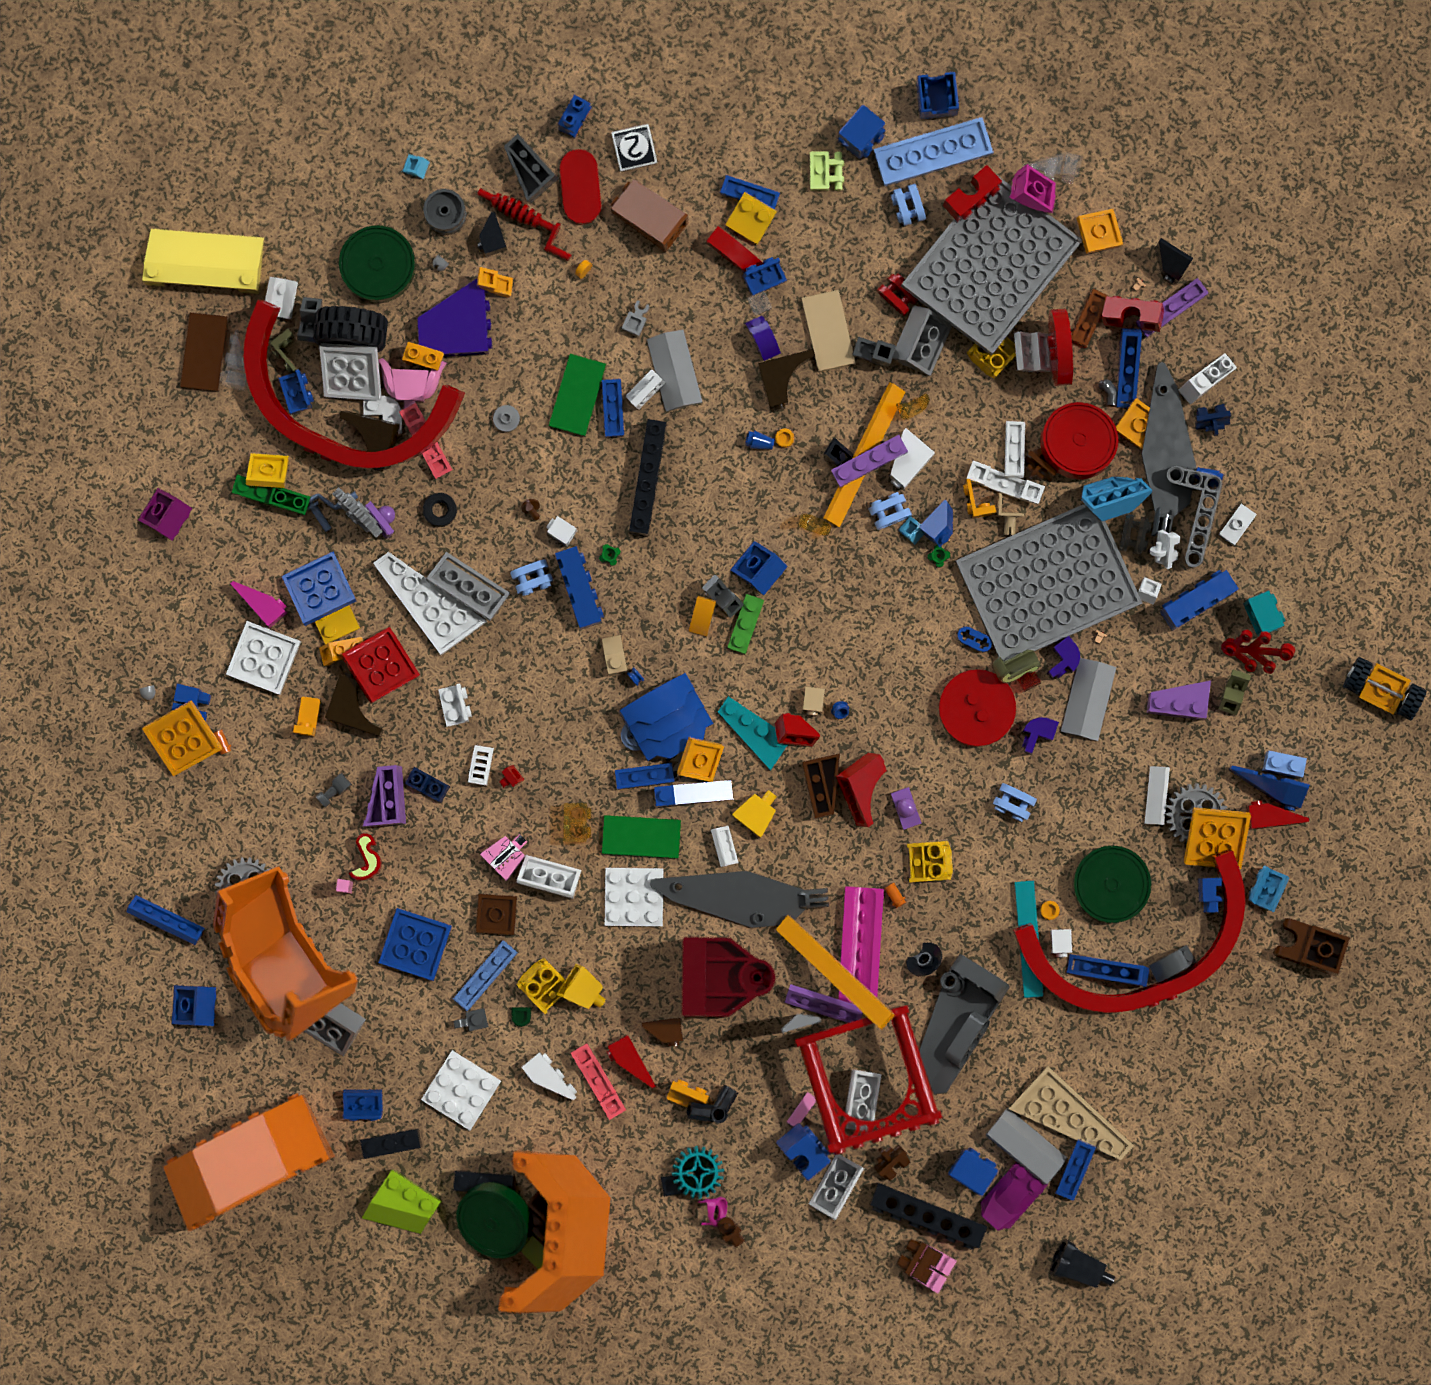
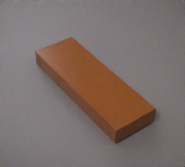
(1089, 318)

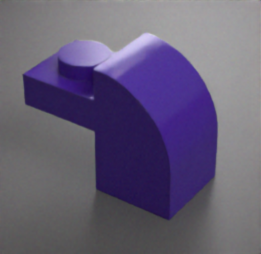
(763, 338)
(1069, 656)
(1038, 727)

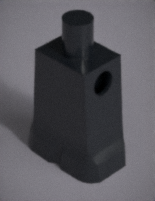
(1079, 1266)

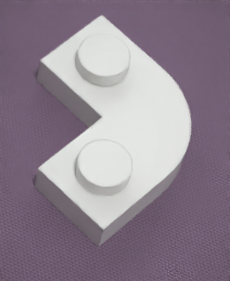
(387, 407)

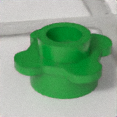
(606, 550)
(939, 561)

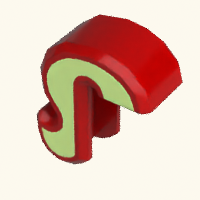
(370, 857)

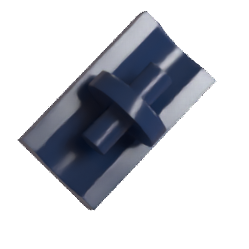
(1213, 421)

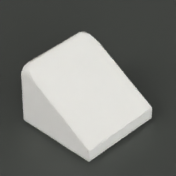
(1149, 590)

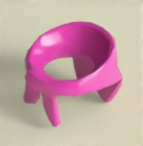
(721, 1204)

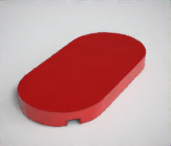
(580, 186)

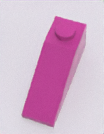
(264, 605)

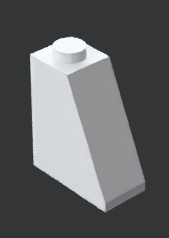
(910, 464)

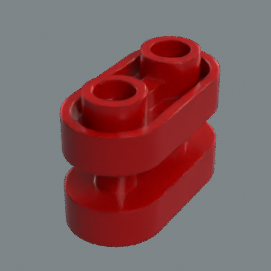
(887, 293)

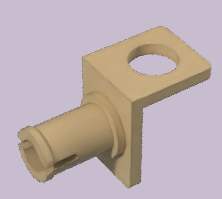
(1009, 517)

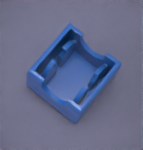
(937, 96)
(862, 132)
(811, 1152)
(973, 1171)

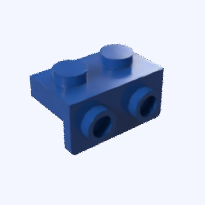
(764, 276)
(295, 392)
(362, 1104)

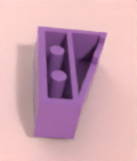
(1182, 701)
(387, 798)

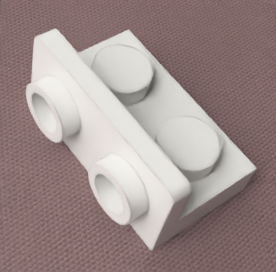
(282, 294)
(645, 389)
(454, 705)

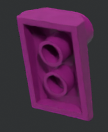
(1011, 1197)

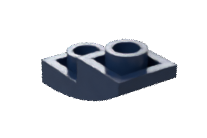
(427, 784)

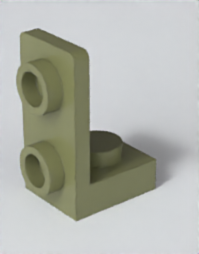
(283, 340)

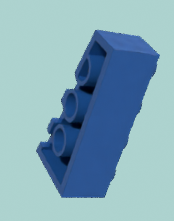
(578, 587)
(1198, 600)

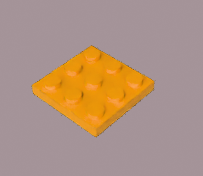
(182, 738)
(1216, 832)

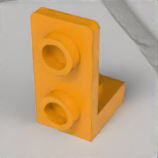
(422, 356)
(983, 510)
(332, 651)
(307, 716)

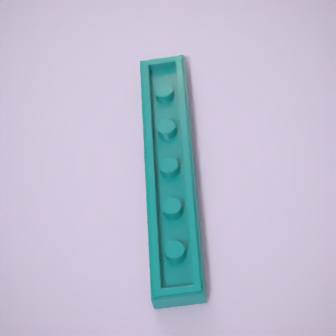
(1027, 914)

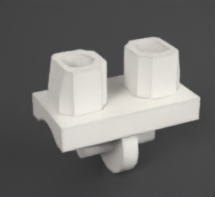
(1164, 549)

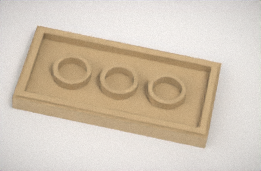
(828, 330)

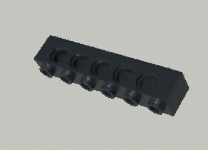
(648, 478)
(976, 1229)

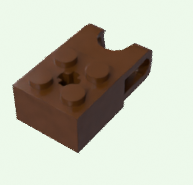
(1308, 945)

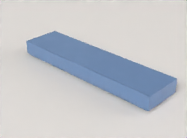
(485, 975)

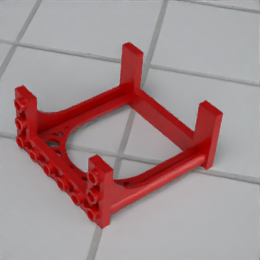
(826, 1103)

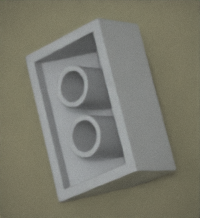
(922, 340)
(337, 1028)

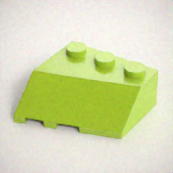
(402, 1204)

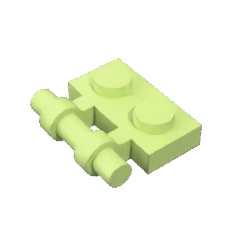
(820, 171)

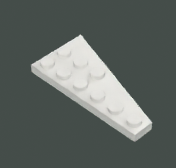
(437, 613)

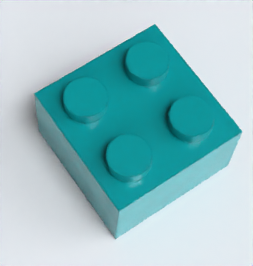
(1264, 613)

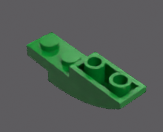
(272, 496)

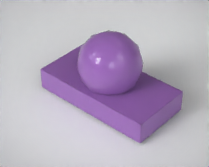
(384, 516)
(906, 808)

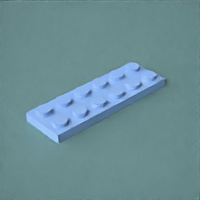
(933, 151)

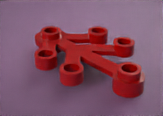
(1233, 647)

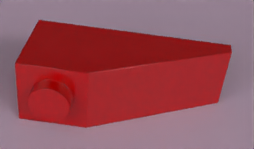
(1271, 816)
(626, 1056)

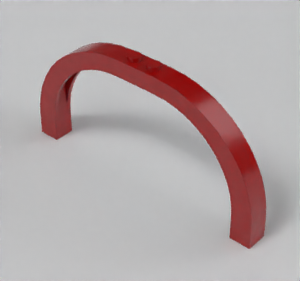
(258, 380)
(1167, 989)

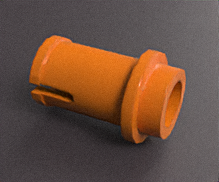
(222, 740)
(895, 895)

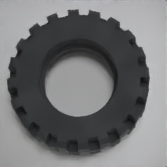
(350, 327)

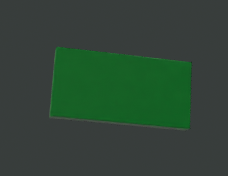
(577, 395)
(641, 836)

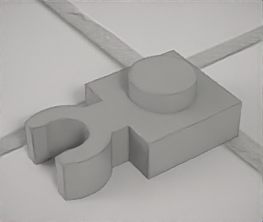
(634, 321)

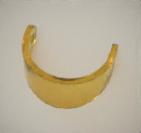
(913, 407)
(814, 524)

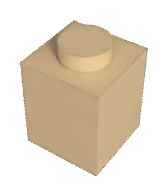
(813, 701)

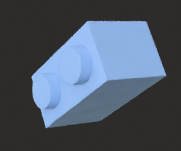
(1284, 764)

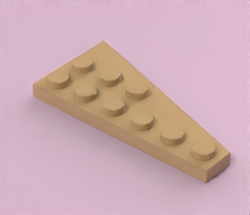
(1063, 1110)

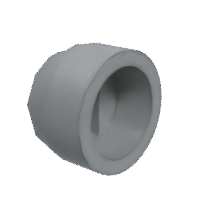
(442, 264)
(148, 692)

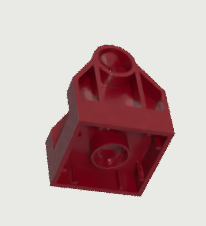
(720, 977)

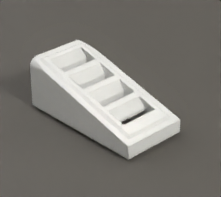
(479, 781)

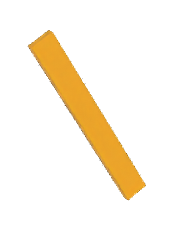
(872, 437)
(835, 972)

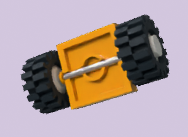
(1385, 688)

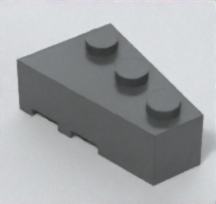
(529, 167)

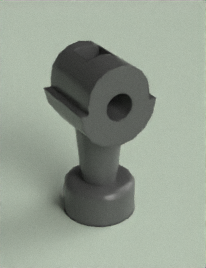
(339, 785)

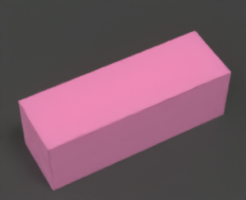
(344, 886)
(802, 1109)

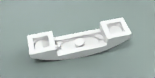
(1013, 487)

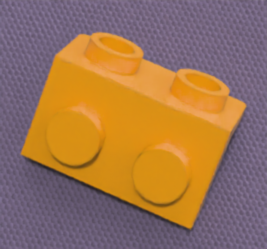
(682, 1094)

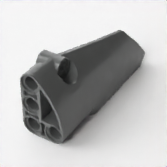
(959, 1020)

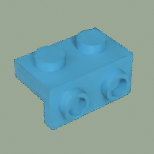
(1268, 888)

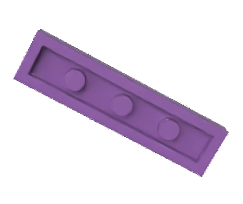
(1180, 302)
(869, 461)
(822, 1004)

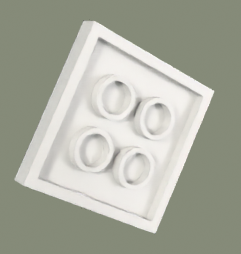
(350, 371)
(263, 658)
(631, 898)
(461, 1090)

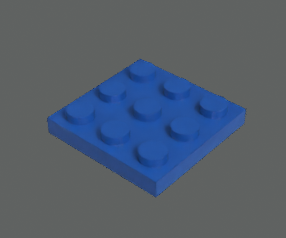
(319, 588)
(415, 944)

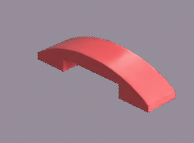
(434, 456)
(598, 1081)

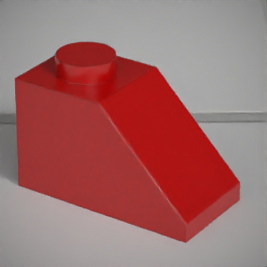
(795, 731)

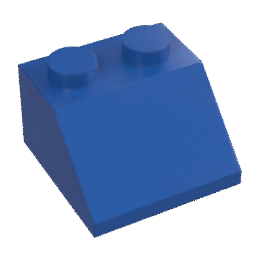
(759, 567)
(194, 1005)

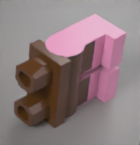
(920, 1263)

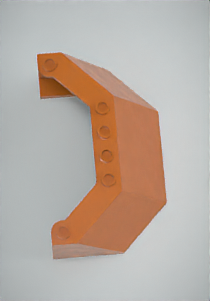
(274, 958)
(246, 1161)
(573, 1233)

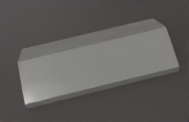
(675, 368)
(467, 588)
(1088, 699)
(800, 1021)
(1026, 1146)

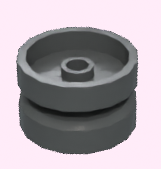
(446, 223)

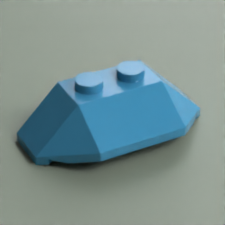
(1115, 496)

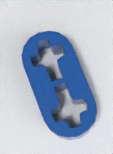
(972, 643)

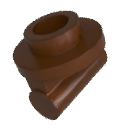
(530, 506)

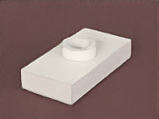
(1237, 524)
(724, 846)

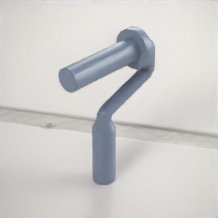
(318, 514)

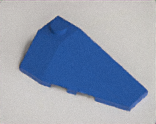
(1283, 791)

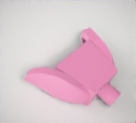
(409, 385)

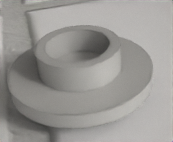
(506, 418)

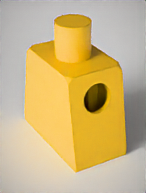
(756, 813)
(582, 988)

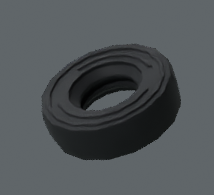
(439, 498)

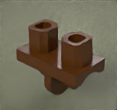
(1038, 466)
(889, 1159)
(730, 1231)

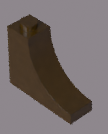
(777, 375)
(377, 433)
(345, 706)

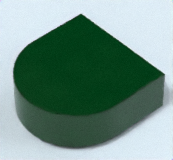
(521, 1016)

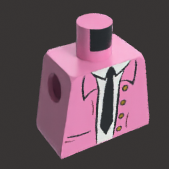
(505, 855)

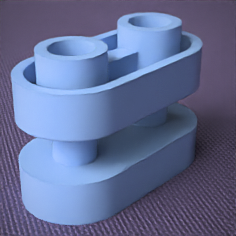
(898, 198)
(878, 508)
(542, 581)
(1003, 805)

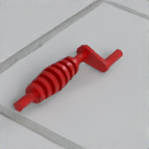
(529, 217)

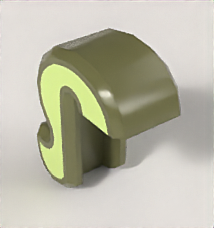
(1016, 667)

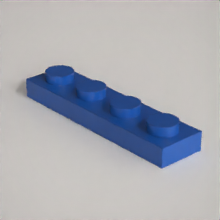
(165, 920)

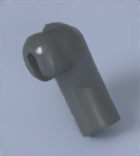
(1111, 391)

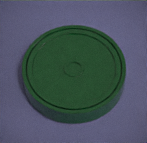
(377, 264)
(1112, 884)
(494, 1220)

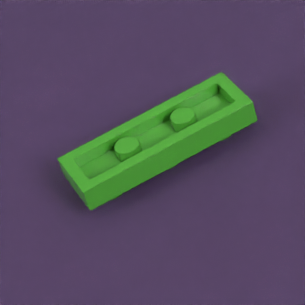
(745, 624)

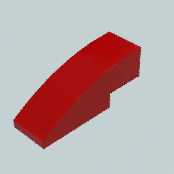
(732, 250)

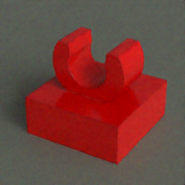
(511, 777)

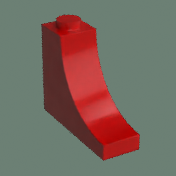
(858, 785)

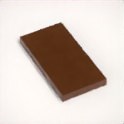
(204, 352)

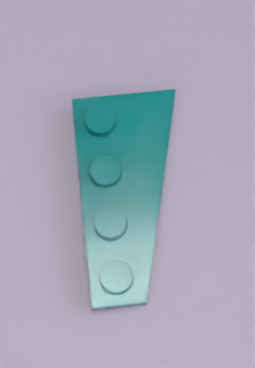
(753, 731)

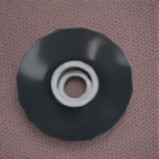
(917, 964)

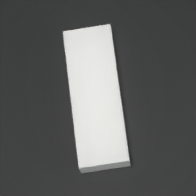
(1014, 449)
(1157, 795)

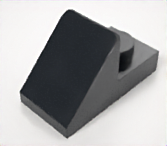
(837, 453)

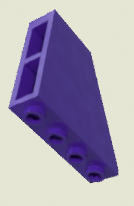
(458, 324)

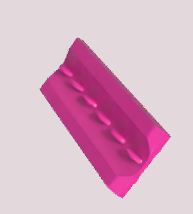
(862, 936)

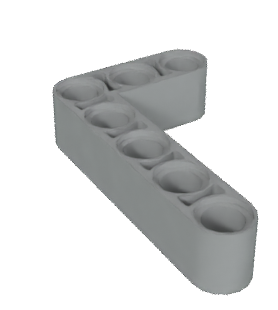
(1201, 511)

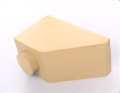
(614, 655)

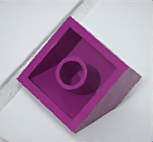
(165, 514)

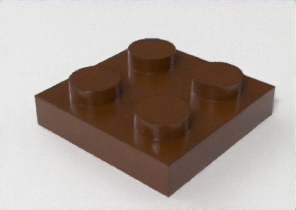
(496, 914)

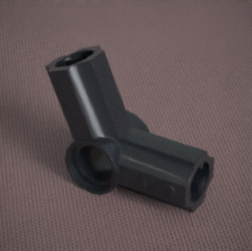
(705, 1112)

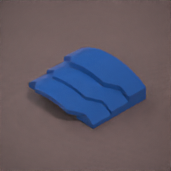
(666, 718)

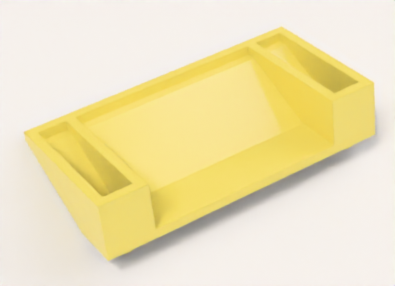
(203, 260)

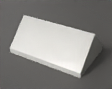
(549, 876)
(862, 1097)
(836, 1186)

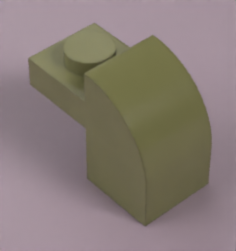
(1234, 692)

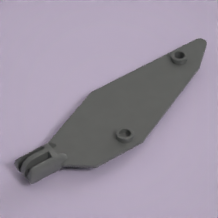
(1164, 447)
(741, 897)

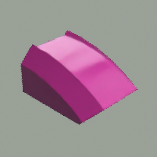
(1033, 189)

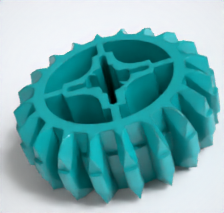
(714, 1170)

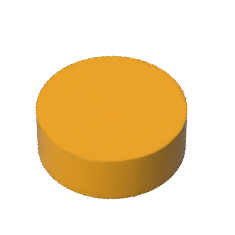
(583, 268)
(784, 438)
(1049, 910)

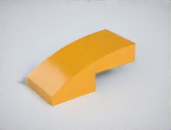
(494, 283)
(702, 616)

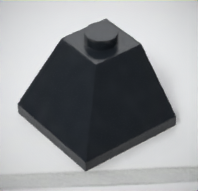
(1171, 261)

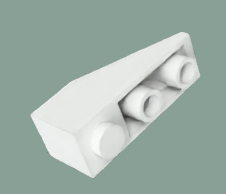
(1207, 378)
(544, 1075)

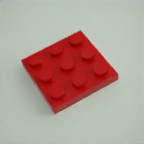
(380, 665)

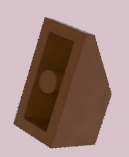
(666, 1030)

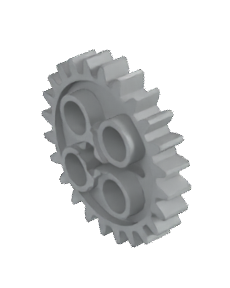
(357, 512)
(1196, 796)
(242, 869)

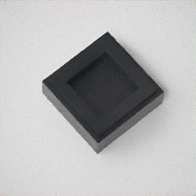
(669, 1187)

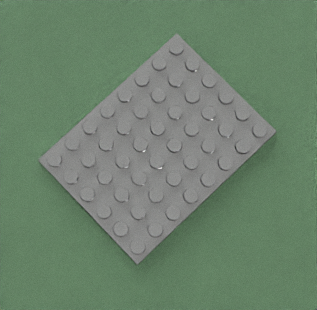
(991, 267)
(1048, 582)

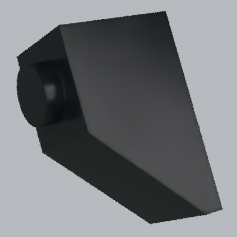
(491, 237)

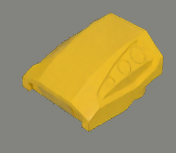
(997, 362)
(926, 858)
(544, 981)

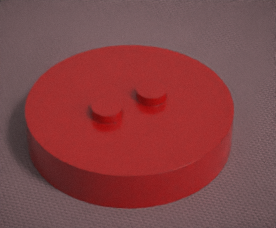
(1060, 347)
(1079, 440)
(977, 708)

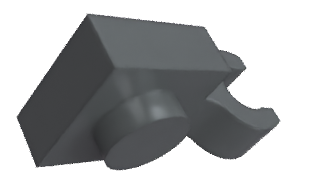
(475, 1020)

